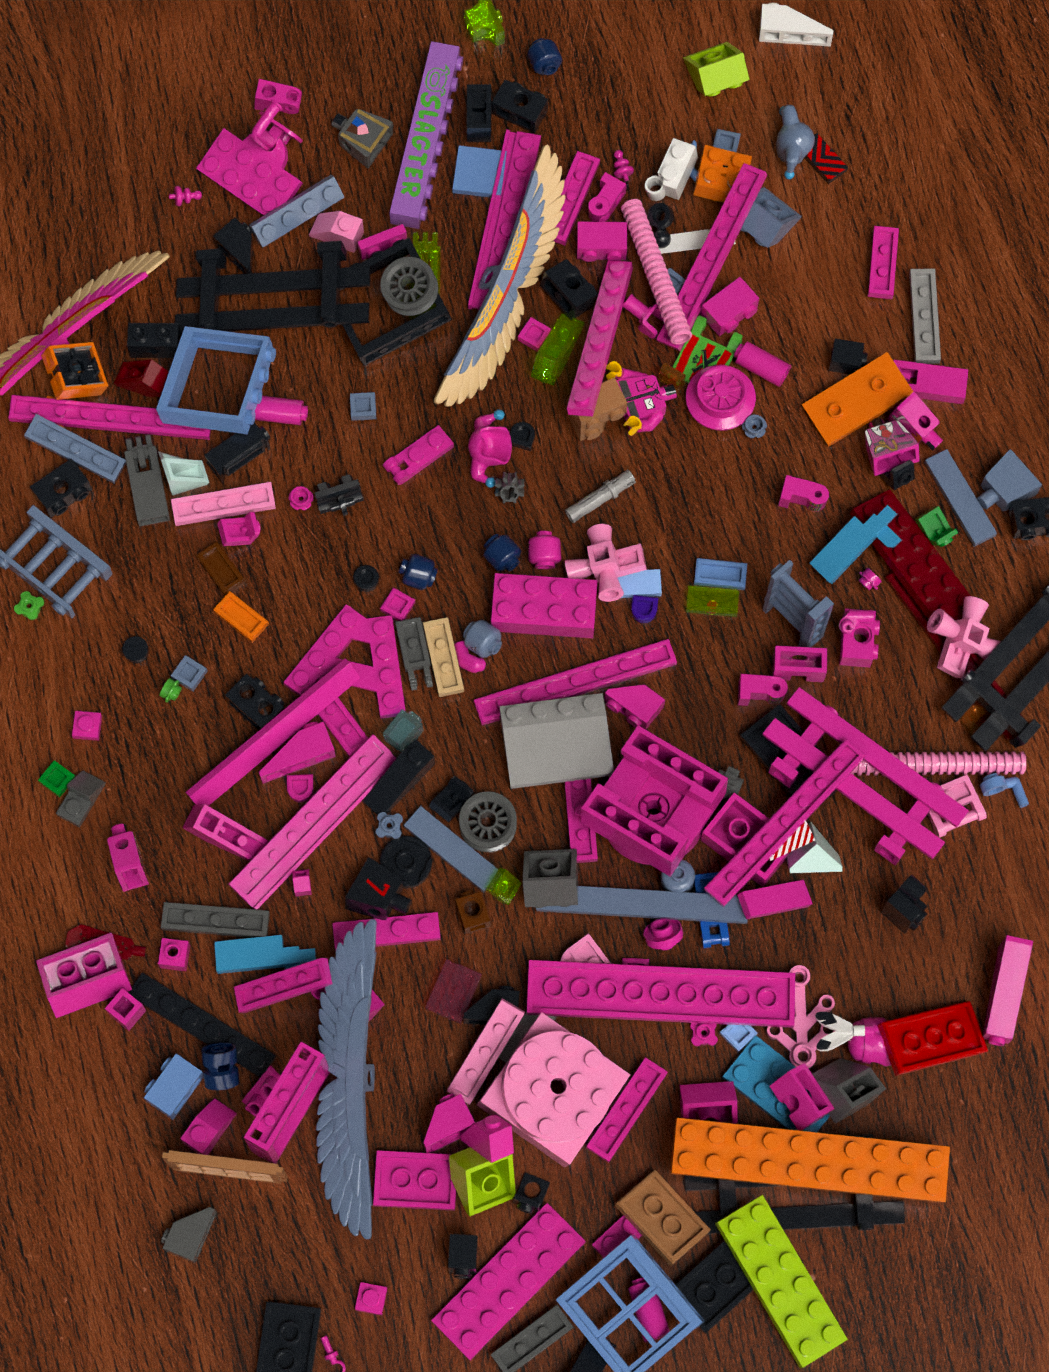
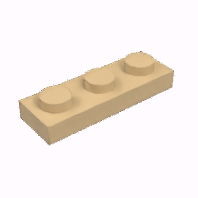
(443, 657)

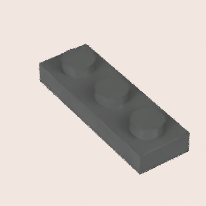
(532, 1340)

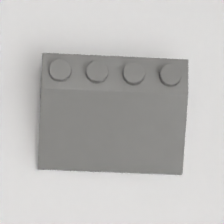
(556, 740)

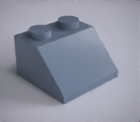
(769, 219)

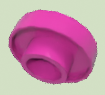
(663, 933)

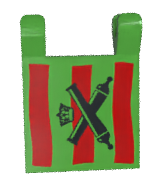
(703, 352)

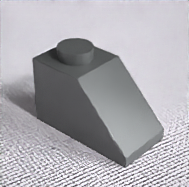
(189, 1235)

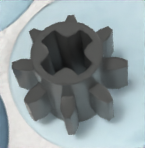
(509, 487)
(734, 782)

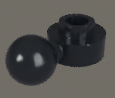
(662, 236)

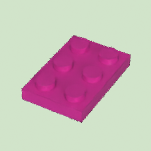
(413, 1181)

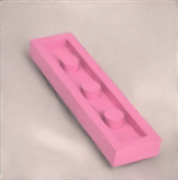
(223, 503)
(486, 1050)

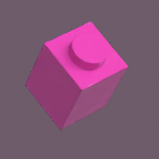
(125, 1009)

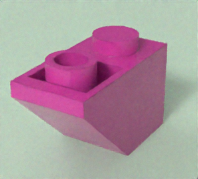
(635, 702)

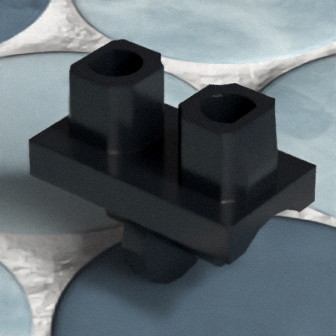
(338, 497)

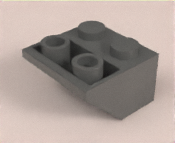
(848, 1087)

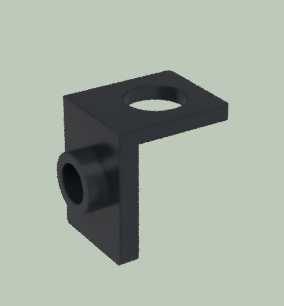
(526, 1203)

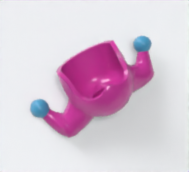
(488, 446)

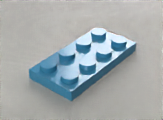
(755, 1072)

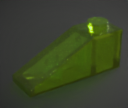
(556, 349)

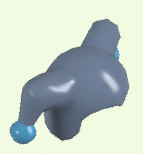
(793, 140)

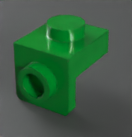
(936, 527)

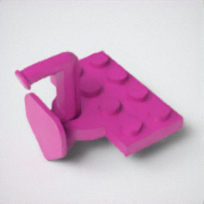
(256, 165)

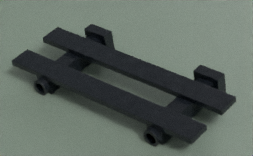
(329, 279)
(977, 684)
(861, 1214)

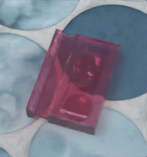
(453, 991)

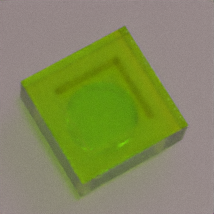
(504, 886)

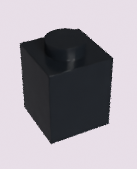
(847, 356)

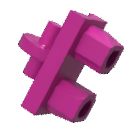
(260, 1091)

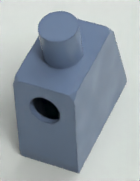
(1008, 483)

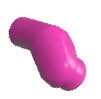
(853, 618)

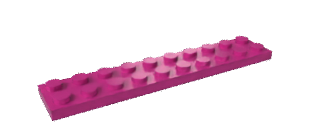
(661, 993)

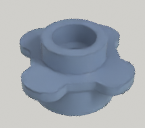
(393, 832)

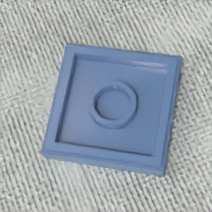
(477, 171)

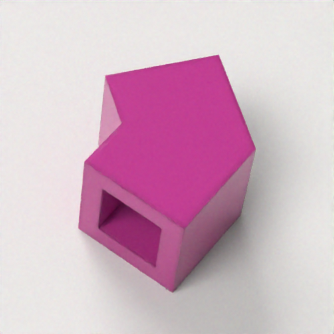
(302, 883)

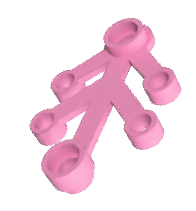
(803, 1023)

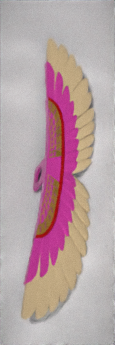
(74, 314)

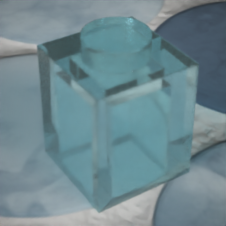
(403, 730)

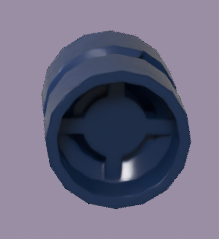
(220, 1067)

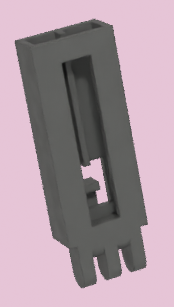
(148, 485)

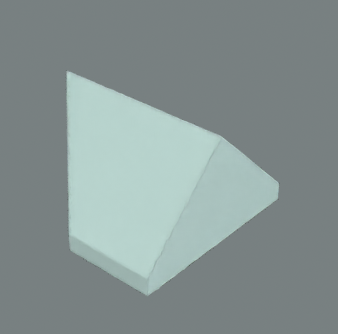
(183, 473)
(815, 856)

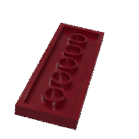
(916, 560)

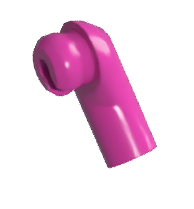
(467, 661)

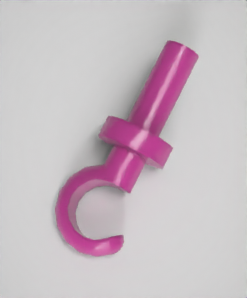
(331, 1355)

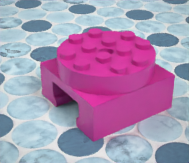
(657, 778)

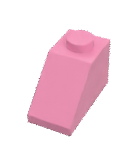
(338, 227)

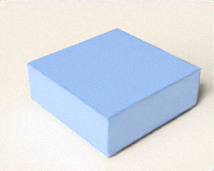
(738, 1035)

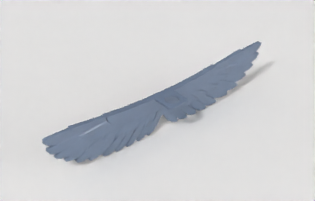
(343, 1102)

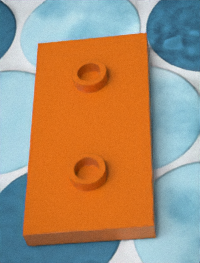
(857, 399)

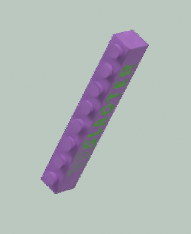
(425, 135)

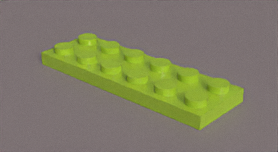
(781, 1281)

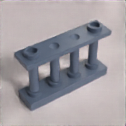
(76, 552)
(797, 605)

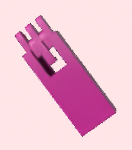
(935, 381)

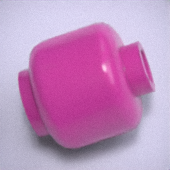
(544, 550)

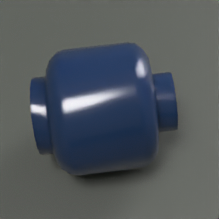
(543, 56)
(502, 553)
(418, 571)

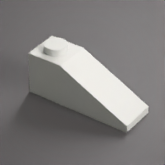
(789, 26)

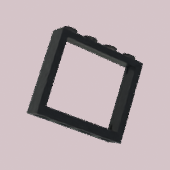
(410, 330)

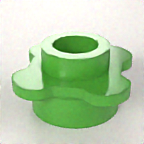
(32, 612)

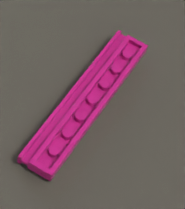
(503, 210)
(312, 823)

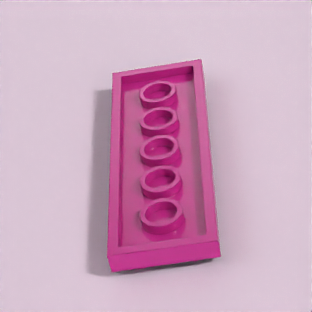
(508, 1281)

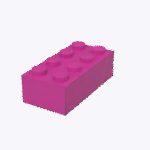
(544, 605)

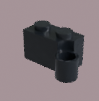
(905, 907)

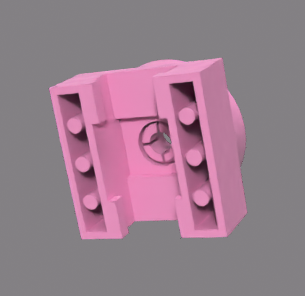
(524, 1097)

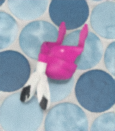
(862, 1036)

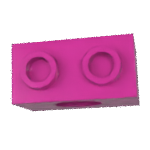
(859, 653)

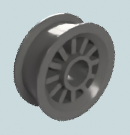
(423, 276)
(486, 799)

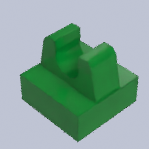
(56, 778)

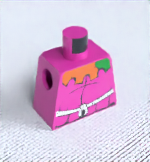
(917, 420)

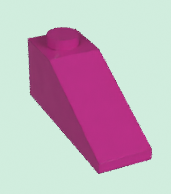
(303, 750)
(223, 832)

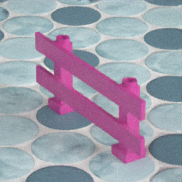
(905, 826)

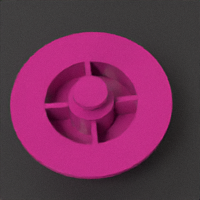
(720, 397)

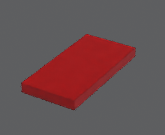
(932, 1038)

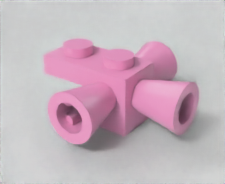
(607, 562)
(962, 636)

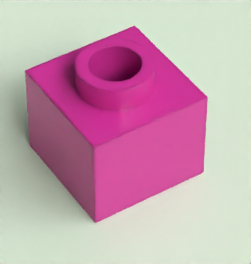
(176, 962)

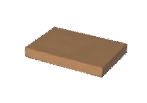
(662, 1217)

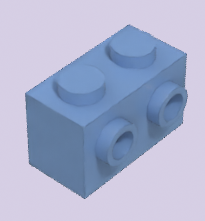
(173, 1086)

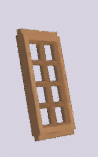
(225, 1167)

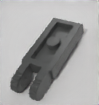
(414, 650)

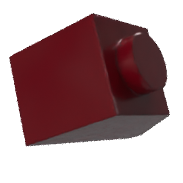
(142, 377)

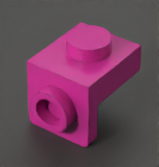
(239, 530)

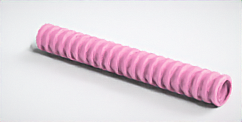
(656, 271)
(956, 763)

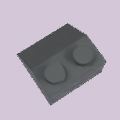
(550, 878)

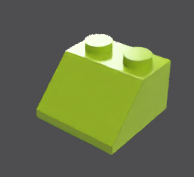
(717, 69)
(480, 1181)

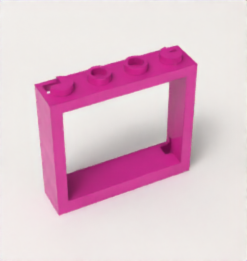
(288, 1103)

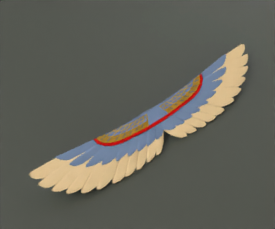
(521, 264)

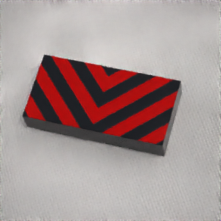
(825, 160)

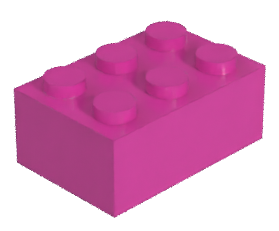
(733, 829)

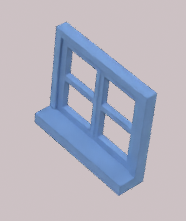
(659, 1284)

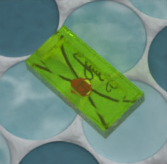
(712, 601)

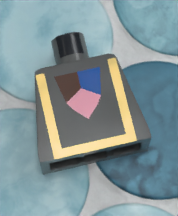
(363, 135)

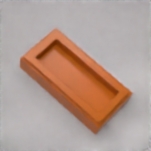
(241, 616)

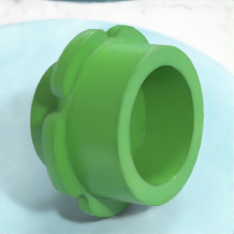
(170, 690)

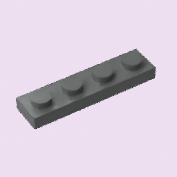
(215, 920)

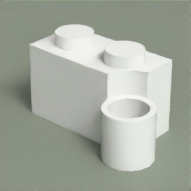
(673, 171)

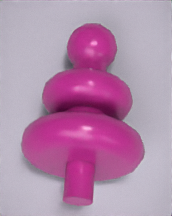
(622, 167)
(186, 195)

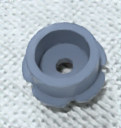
(757, 421)

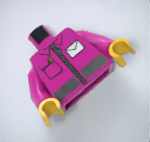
(644, 398)

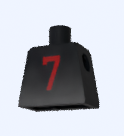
(376, 892)

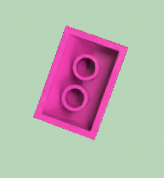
(83, 975)

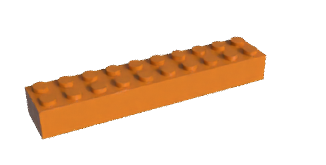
(810, 1160)

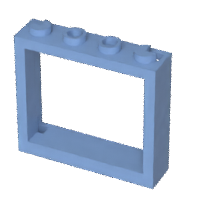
(190, 341)

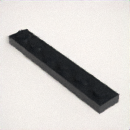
(200, 1023)

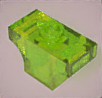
(485, 23)

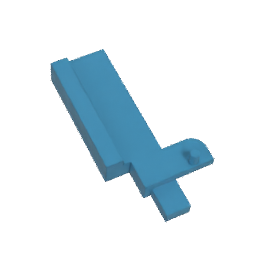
(853, 541)
(259, 954)

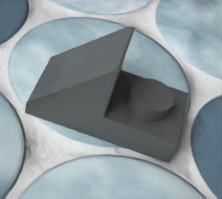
(81, 797)

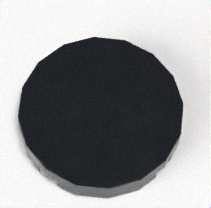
(408, 859)

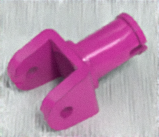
(643, 312)

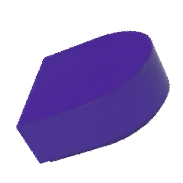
(644, 608)

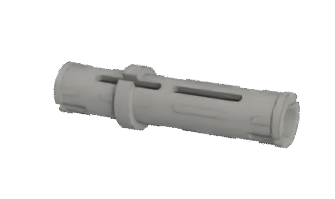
(595, 499)

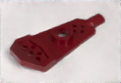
(89, 933)

